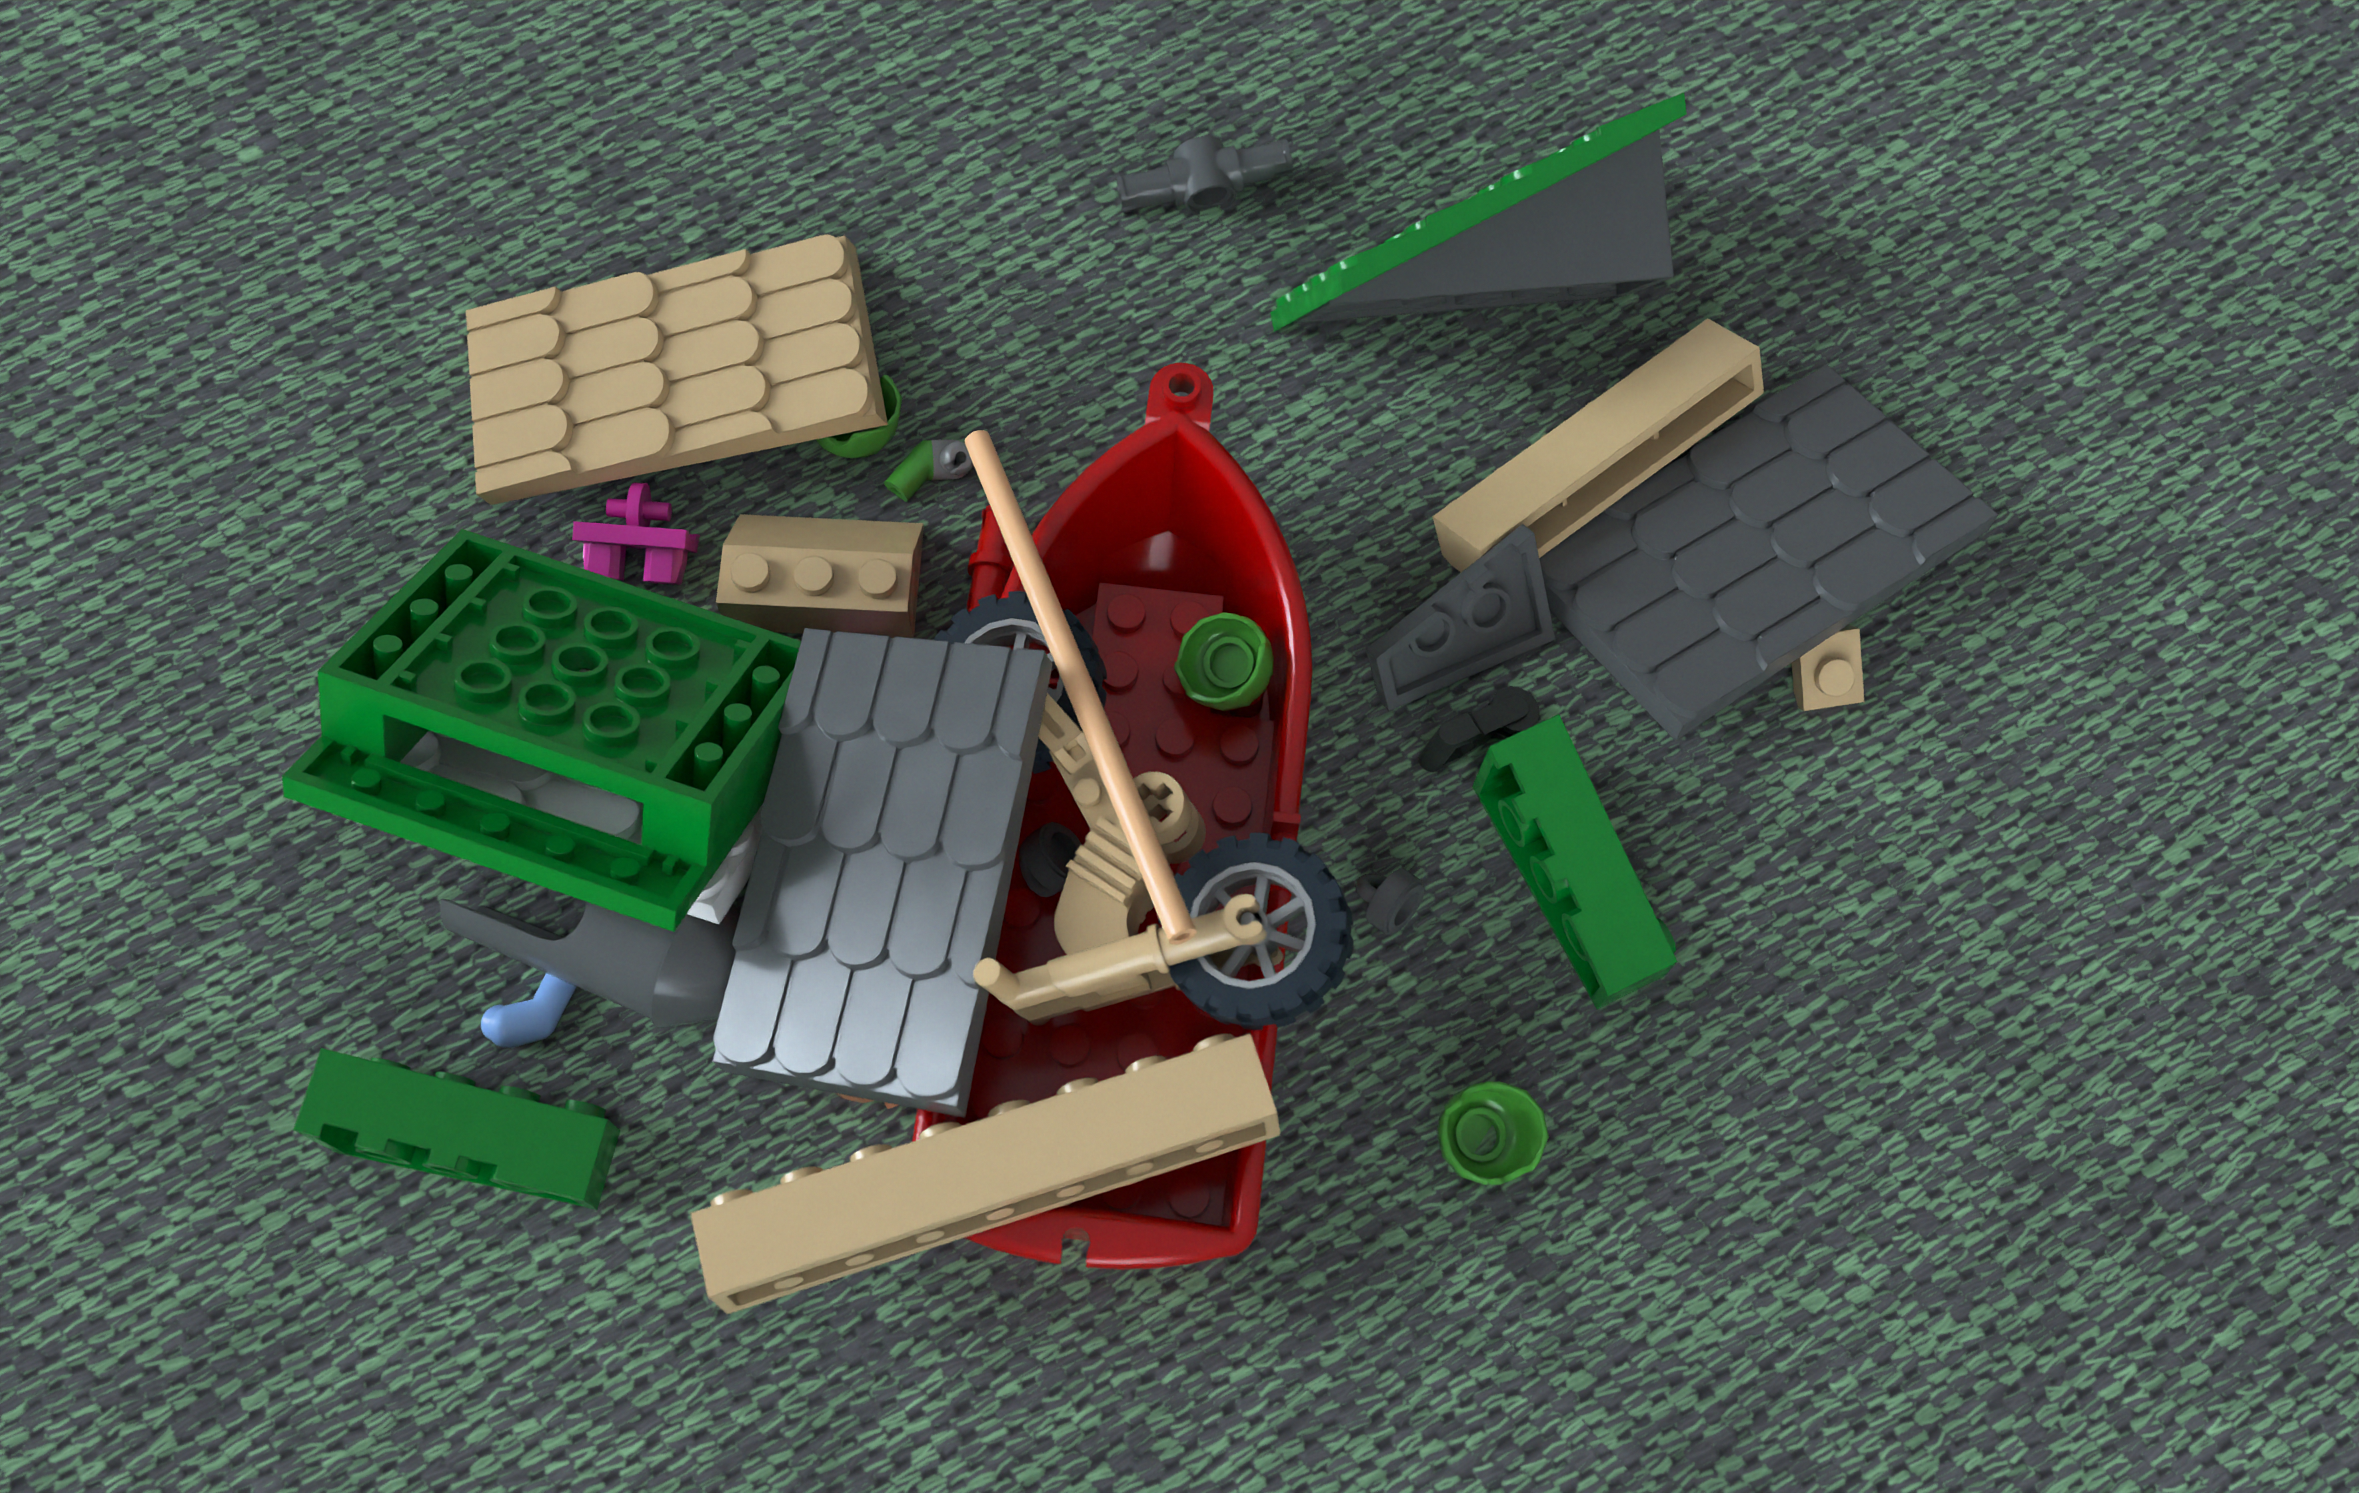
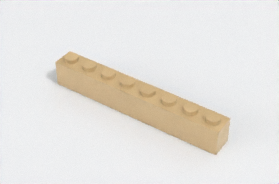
(983, 1172)

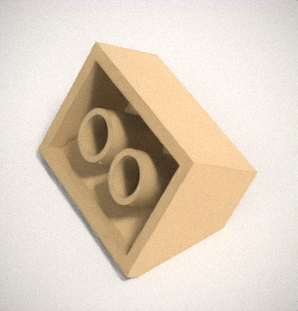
(821, 574)

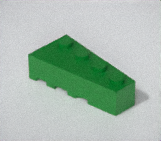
(1573, 861)
(458, 1129)

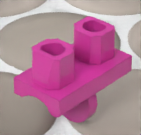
(607, 543)

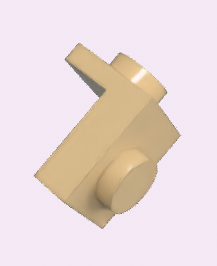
(1830, 672)

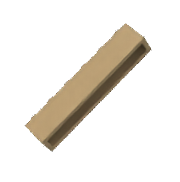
(1607, 446)

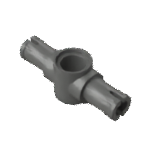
(1204, 175)

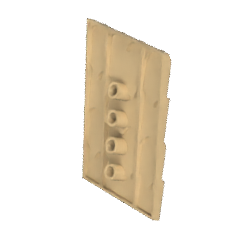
(670, 368)

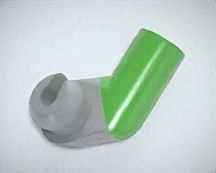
(929, 462)

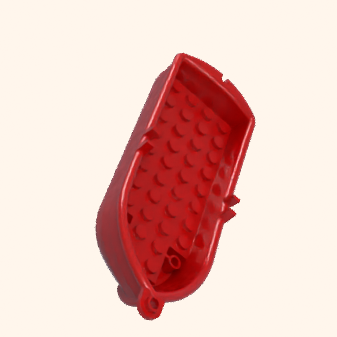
(1140, 555)

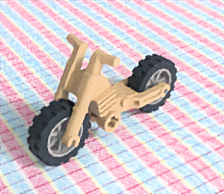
(1109, 899)

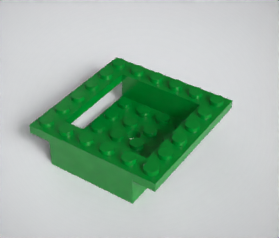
(491, 655)

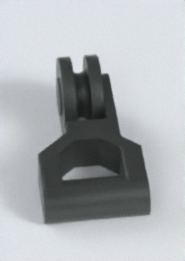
(1504, 716)

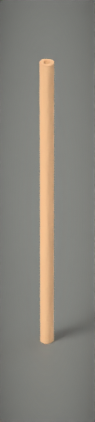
(1081, 692)

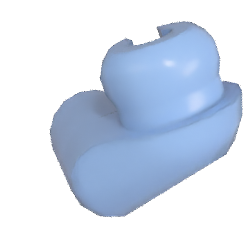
(530, 1019)

